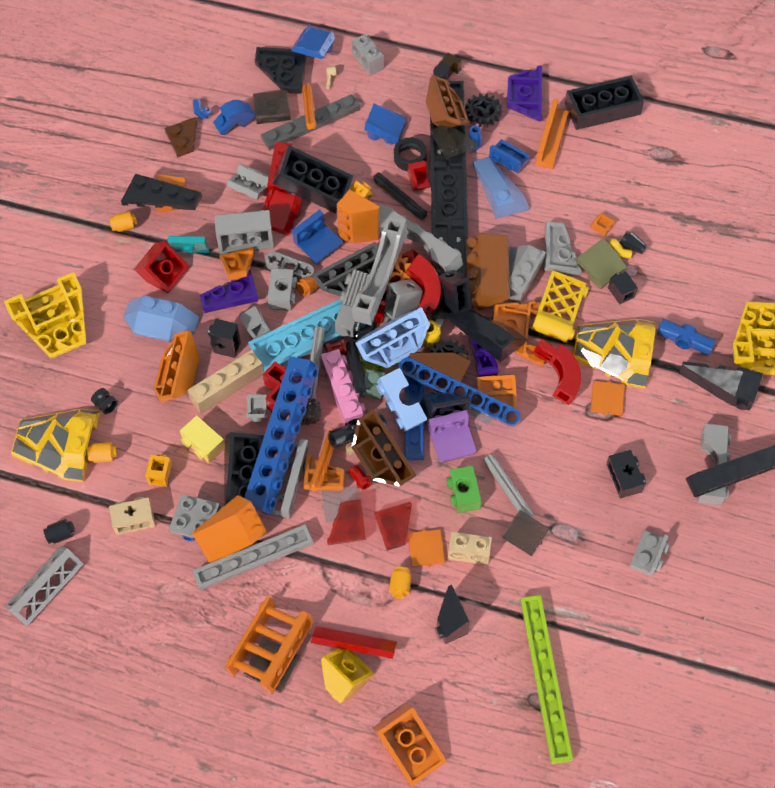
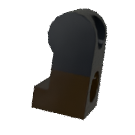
(447, 66)

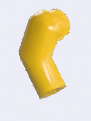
(623, 253)

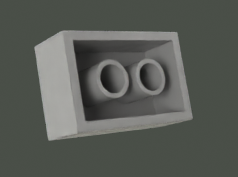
(244, 231)

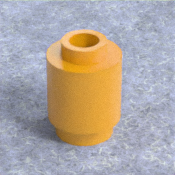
(123, 221)
(101, 452)
(400, 582)

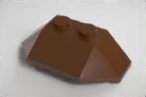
(380, 452)

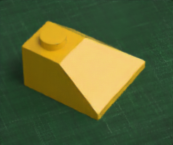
(344, 674)

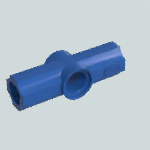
(685, 336)

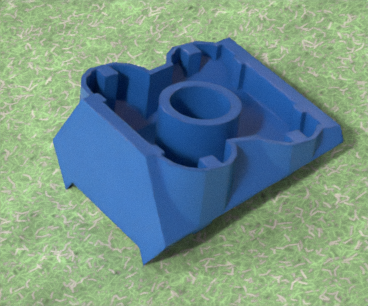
(314, 42)
(385, 124)

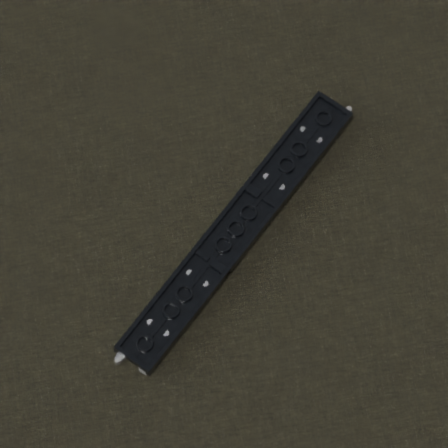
(449, 200)

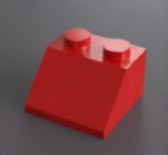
(161, 266)

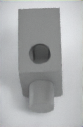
(402, 298)

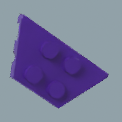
(525, 93)

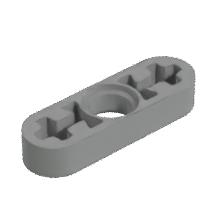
(285, 260)

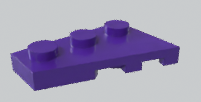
(230, 295)

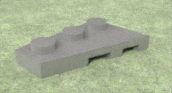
(558, 251)

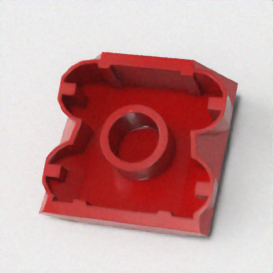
(283, 210)

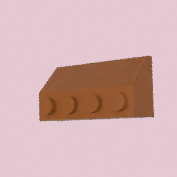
(488, 269)

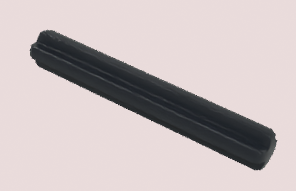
(400, 196)
(356, 367)

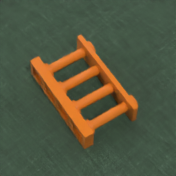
(280, 660)

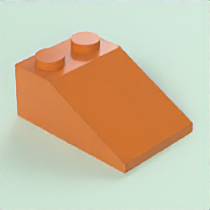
(229, 530)
(409, 744)

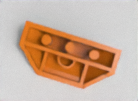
(177, 367)

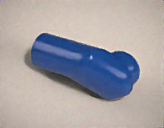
(199, 111)

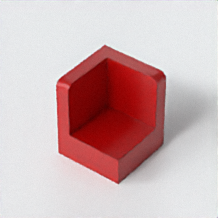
(418, 176)

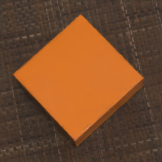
(602, 224)

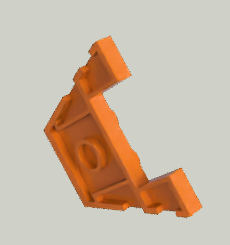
(518, 317)

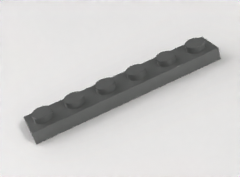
(323, 116)

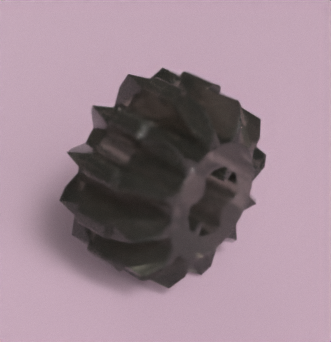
(313, 412)

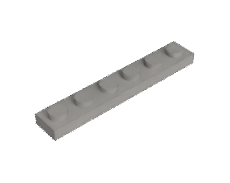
(252, 557)

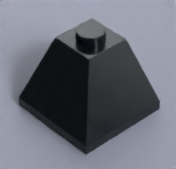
(442, 404)
(452, 619)

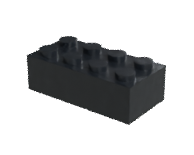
(604, 102)
(311, 178)

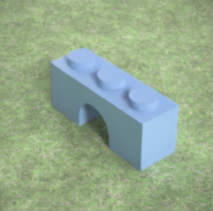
(406, 416)

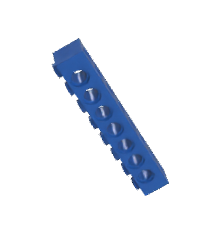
(279, 424)

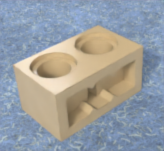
(469, 548)

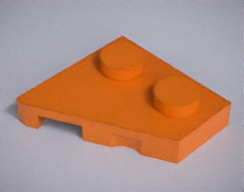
(237, 263)
(499, 387)
(333, 478)

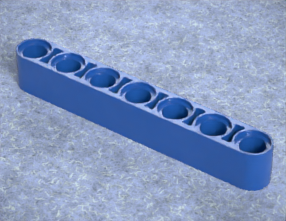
(436, 376)

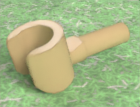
(331, 71)

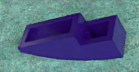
(484, 362)

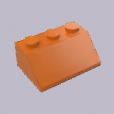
(358, 219)

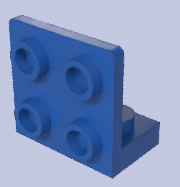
(316, 238)

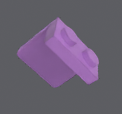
(451, 436)

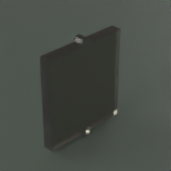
(525, 533)

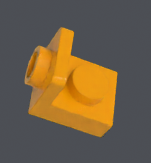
(362, 189)

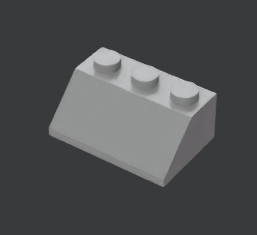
(523, 269)

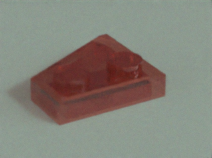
(348, 524)
(394, 525)

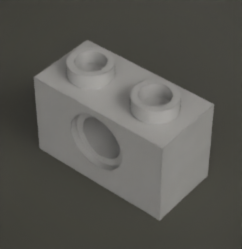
(278, 298)

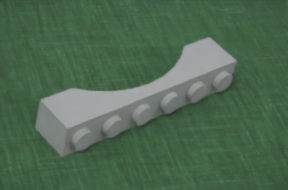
(442, 255)
(371, 294)

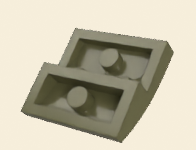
(601, 263)

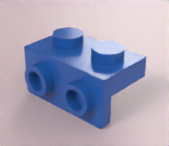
(509, 156)

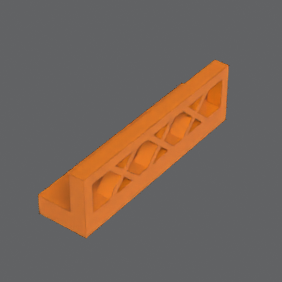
(552, 136)

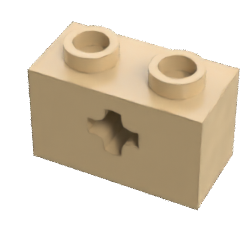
(123, 521)

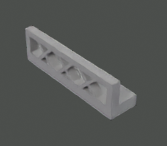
(292, 480)
(38, 580)

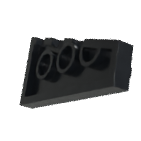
(158, 193)

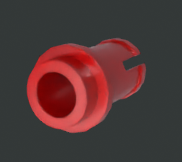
(360, 478)

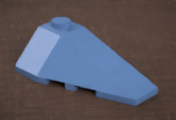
(499, 189)

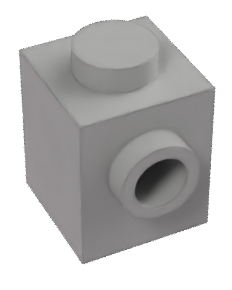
(254, 322)
(344, 323)

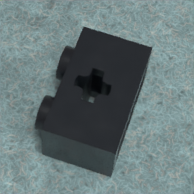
(224, 338)
(632, 480)

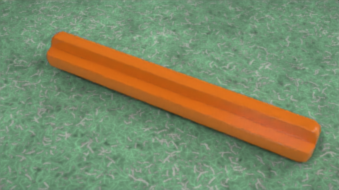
(308, 107)
(322, 465)

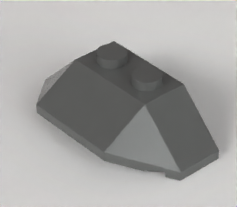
(333, 277)

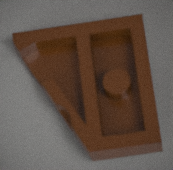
(182, 136)

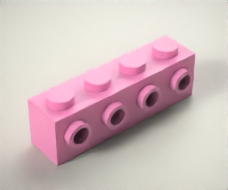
(341, 386)

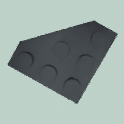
(282, 67)

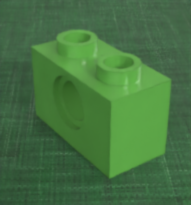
(464, 478)

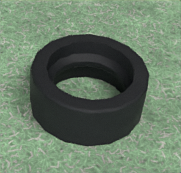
(409, 143)

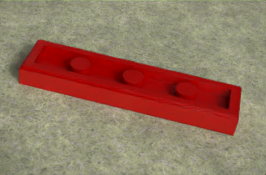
(354, 642)

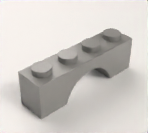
(715, 442)

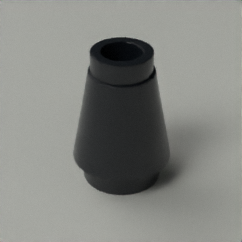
(633, 242)

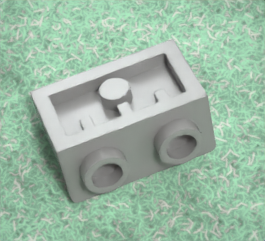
(648, 553)

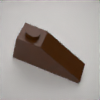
(446, 363)

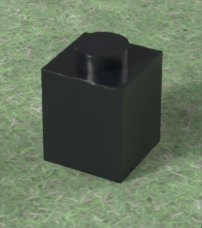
(622, 287)

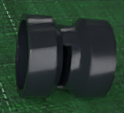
(104, 401)

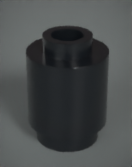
(59, 531)

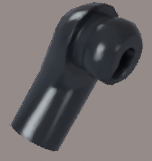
(363, 331)

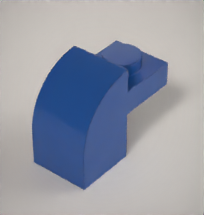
(233, 113)

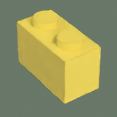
(202, 439)

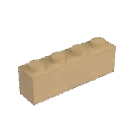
(226, 381)

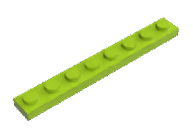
(546, 680)

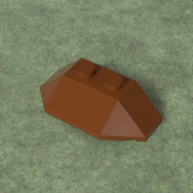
(444, 104)

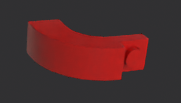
(429, 282)
(566, 367)

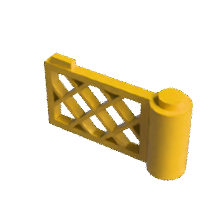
(552, 323)

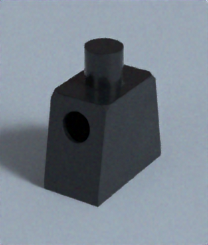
(455, 291)

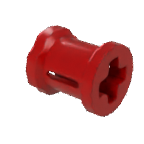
(337, 345)

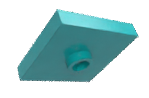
(189, 244)

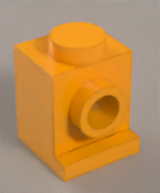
(156, 463)

